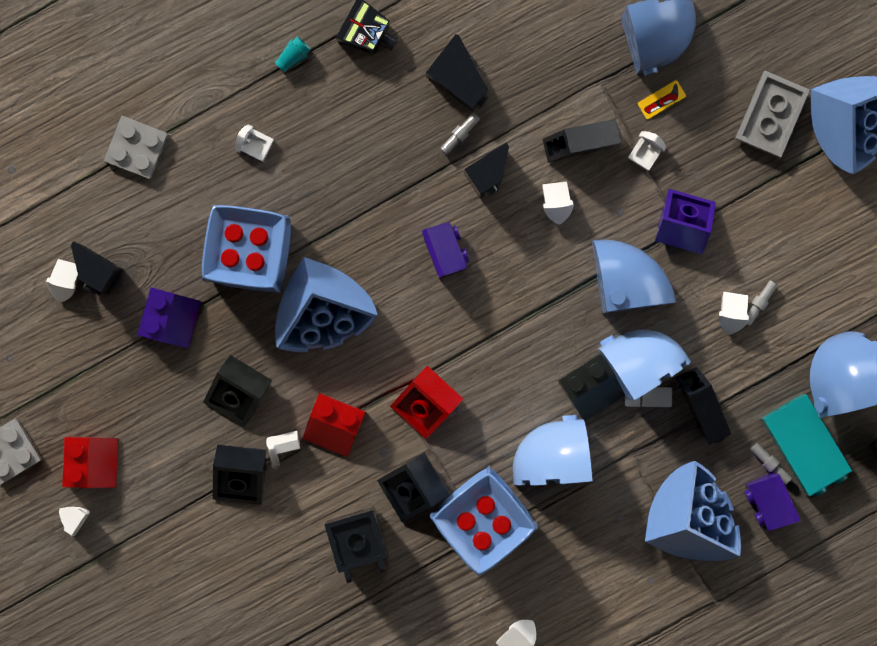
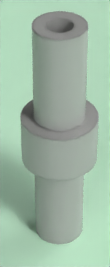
(460, 133)
(760, 302)
(770, 463)

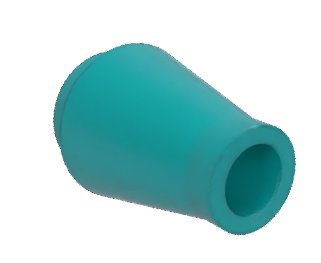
(292, 54)

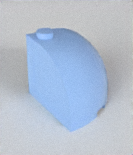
(642, 359)
(554, 453)

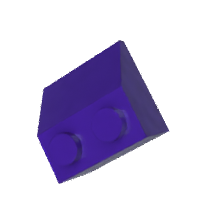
(685, 221)
(444, 249)
(169, 317)
(771, 502)

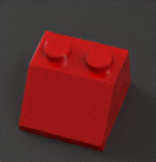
(426, 402)
(333, 424)
(90, 462)

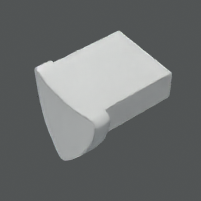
(253, 143)
(647, 150)
(557, 201)
(62, 280)
(733, 312)
(281, 444)
(73, 518)
(519, 634)

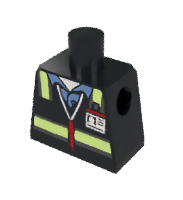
(366, 29)

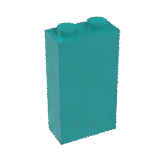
(806, 445)

